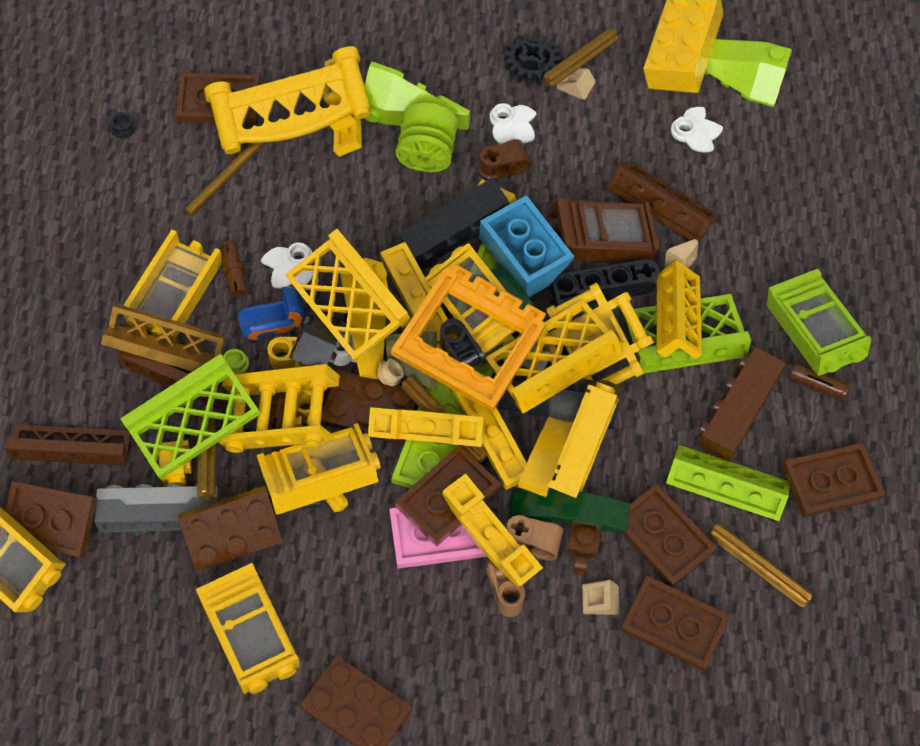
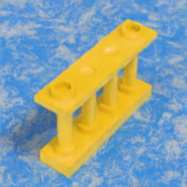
(276, 381)

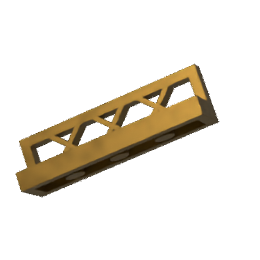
(156, 347)

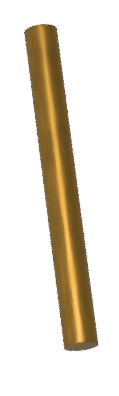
(222, 178)

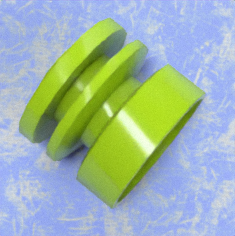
(427, 137)

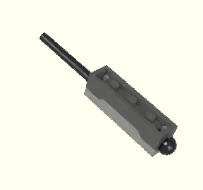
(149, 507)

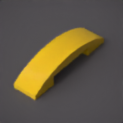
(426, 426)
(489, 533)

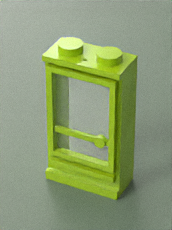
(818, 323)

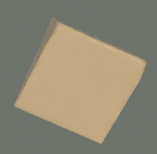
(578, 83)
(684, 253)
(601, 598)

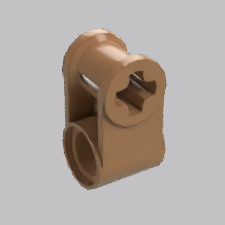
(539, 537)
(502, 587)

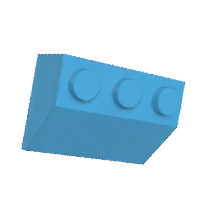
(525, 245)

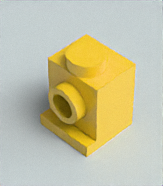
(178, 476)

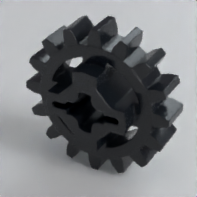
(531, 58)

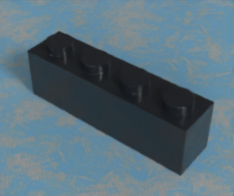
(453, 223)
(561, 405)

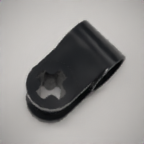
(462, 349)

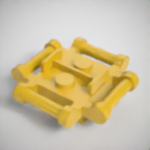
(608, 318)

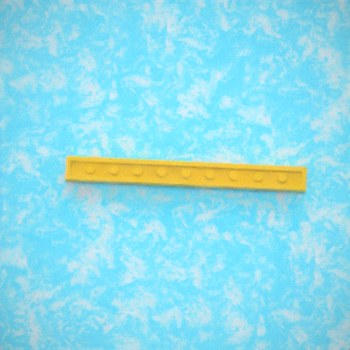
(497, 439)

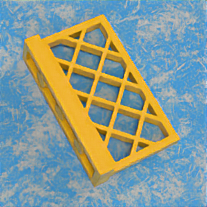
(367, 280)
(564, 369)

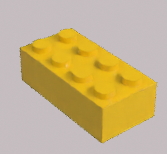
(683, 45)

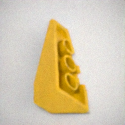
(369, 362)

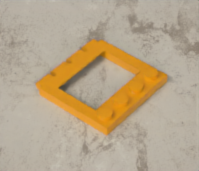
(457, 374)

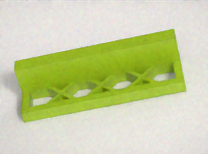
(729, 482)

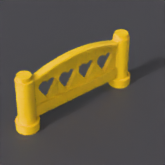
(231, 108)

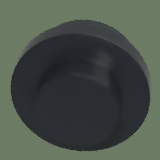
(122, 125)

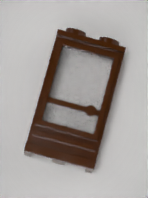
(606, 230)

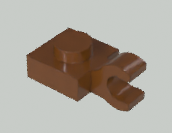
(584, 544)

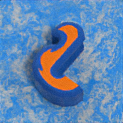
(273, 317)

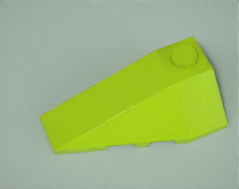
(750, 68)
(391, 95)

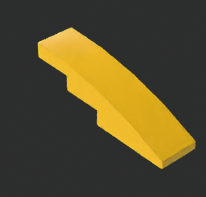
(346, 130)
(545, 456)

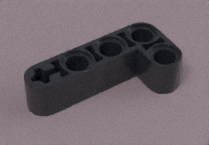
(637, 278)

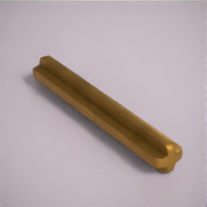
(580, 58)
(430, 404)
(207, 463)
(760, 565)

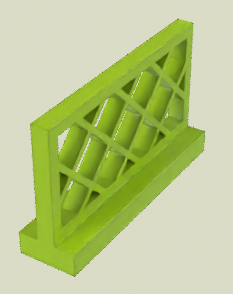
(714, 348)
(181, 394)

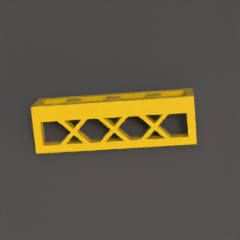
(672, 307)

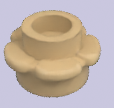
(390, 372)

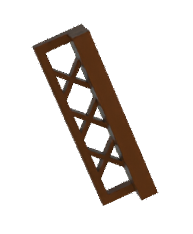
(665, 201)
(163, 374)
(71, 450)

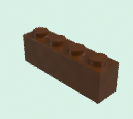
(741, 405)

